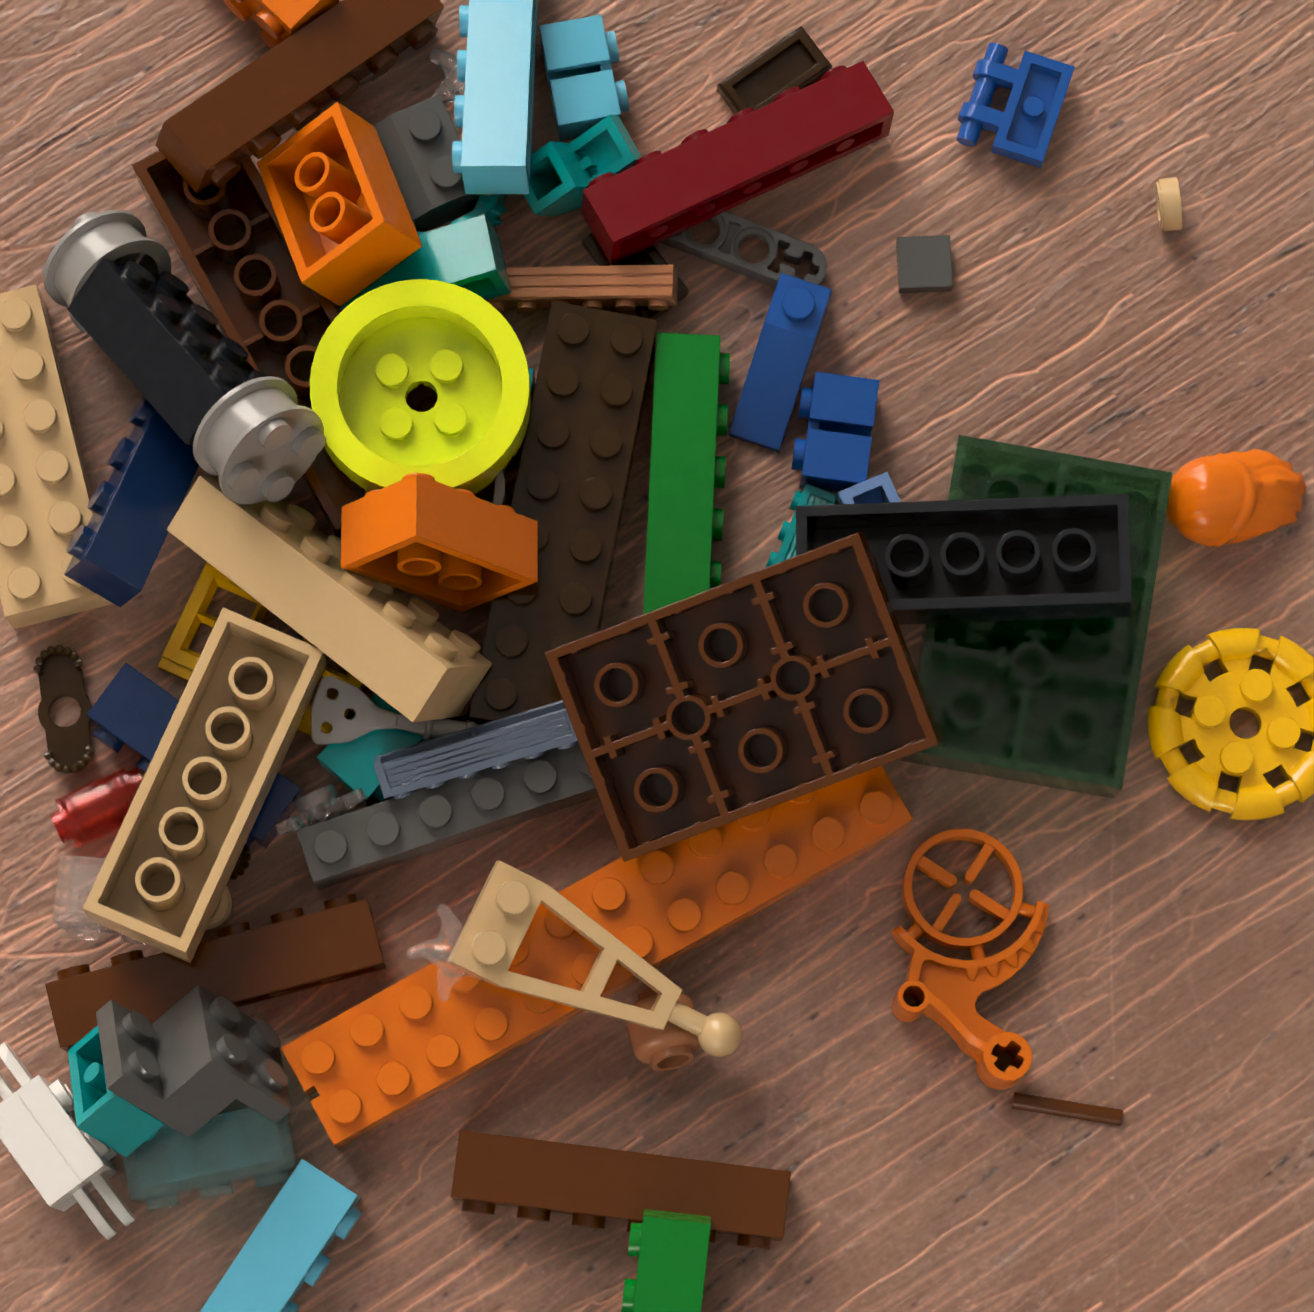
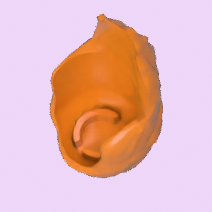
(1234, 497)

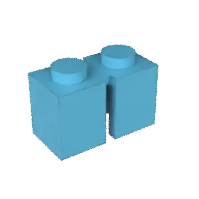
(580, 74)

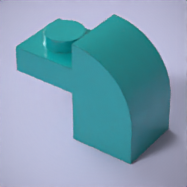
(566, 169)

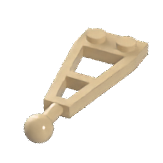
(500, 924)

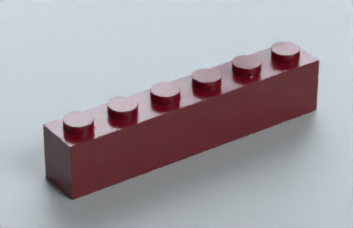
(736, 161)

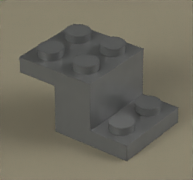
(193, 1061)

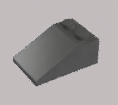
(420, 156)

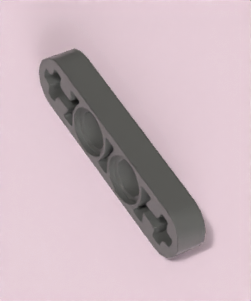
(737, 229)

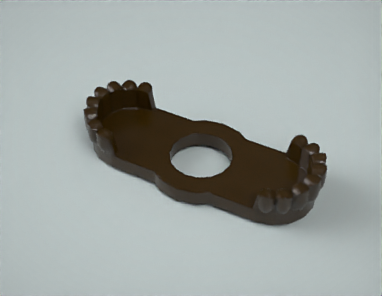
(61, 677)

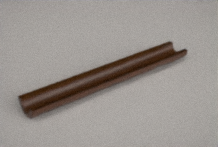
(1067, 1109)

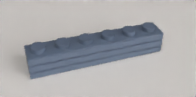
(474, 749)

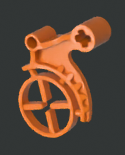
(949, 986)

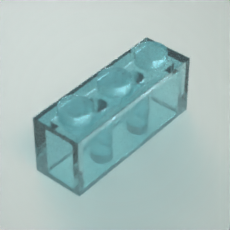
(222, 1153)

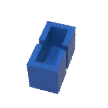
(838, 431)

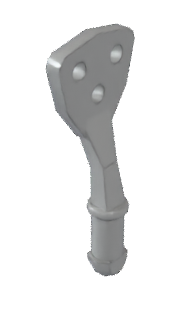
(367, 716)

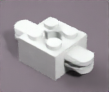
(51, 1150)

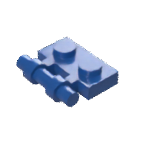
(1031, 109)

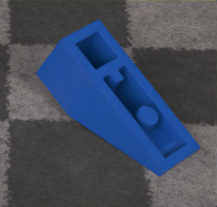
(780, 362)

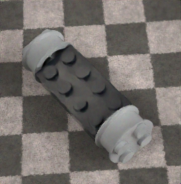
(177, 358)

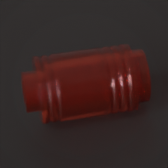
(96, 807)

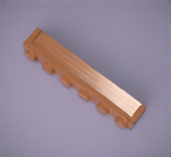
(590, 287)

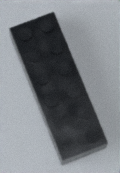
(990, 555)

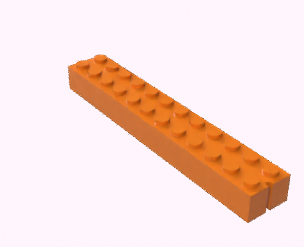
(659, 905)

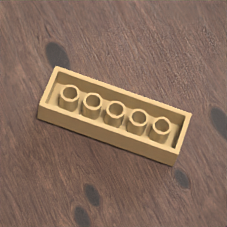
(40, 470)
(354, 620)
(205, 785)

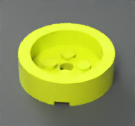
(413, 337)

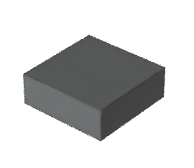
(924, 264)

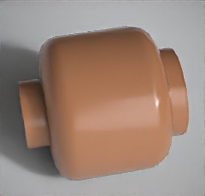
(662, 1048)

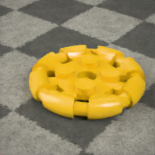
(1209, 727)

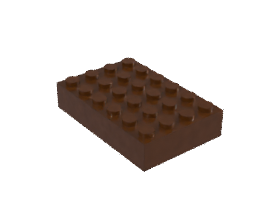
(743, 696)

